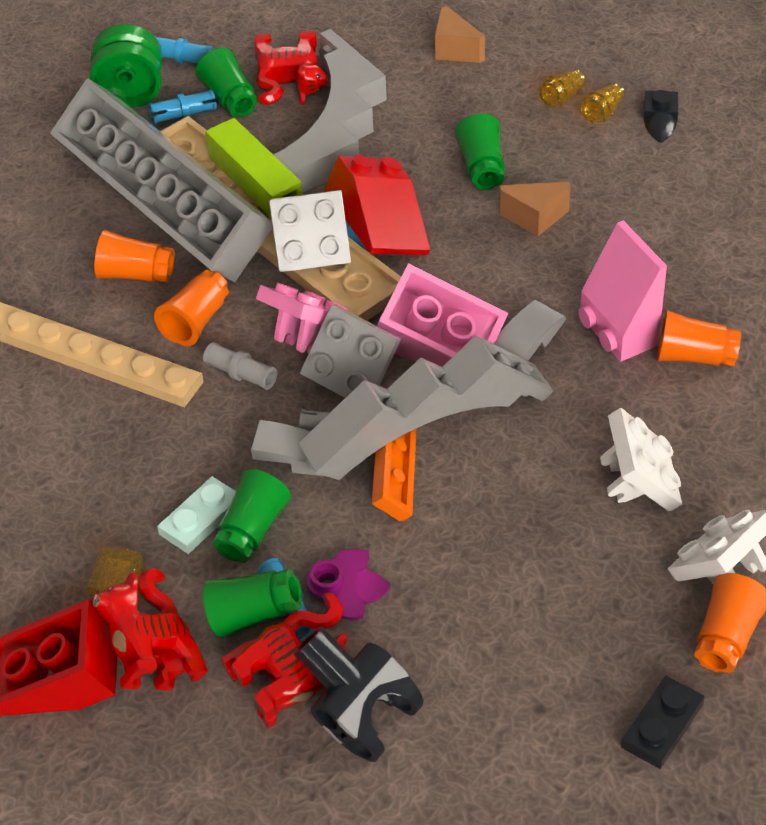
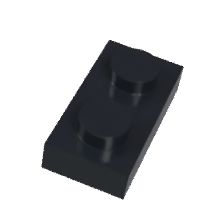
(662, 722)

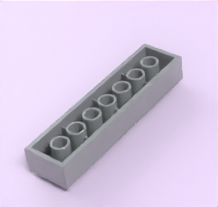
(162, 180)

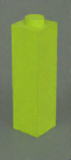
(250, 164)

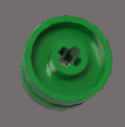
(127, 64)

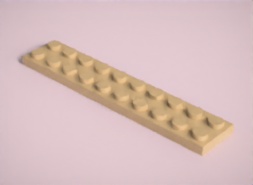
(359, 285)

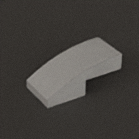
(530, 329)
(280, 444)

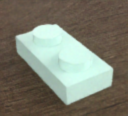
(197, 515)

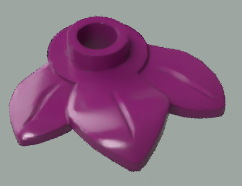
(351, 582)

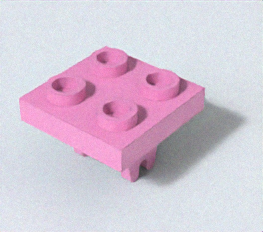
(298, 315)

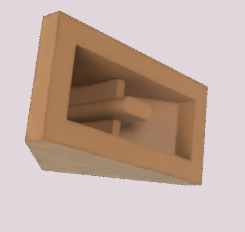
(458, 39)
(535, 204)

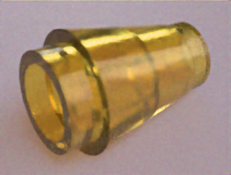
(561, 87)
(602, 103)

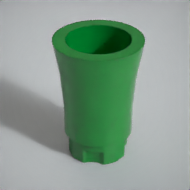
(223, 75)
(481, 147)
(250, 514)
(250, 600)

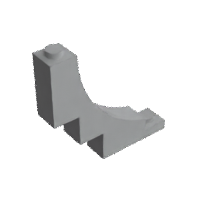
(347, 116)
(375, 416)

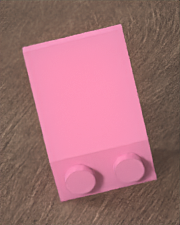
(625, 295)
(436, 317)

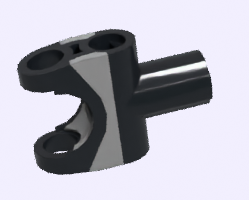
(353, 689)

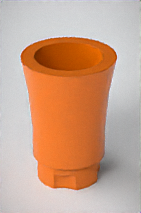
(132, 259)
(191, 309)
(697, 341)
(730, 621)

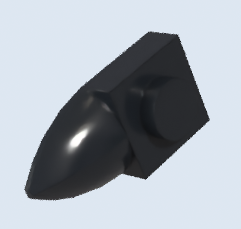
(660, 113)

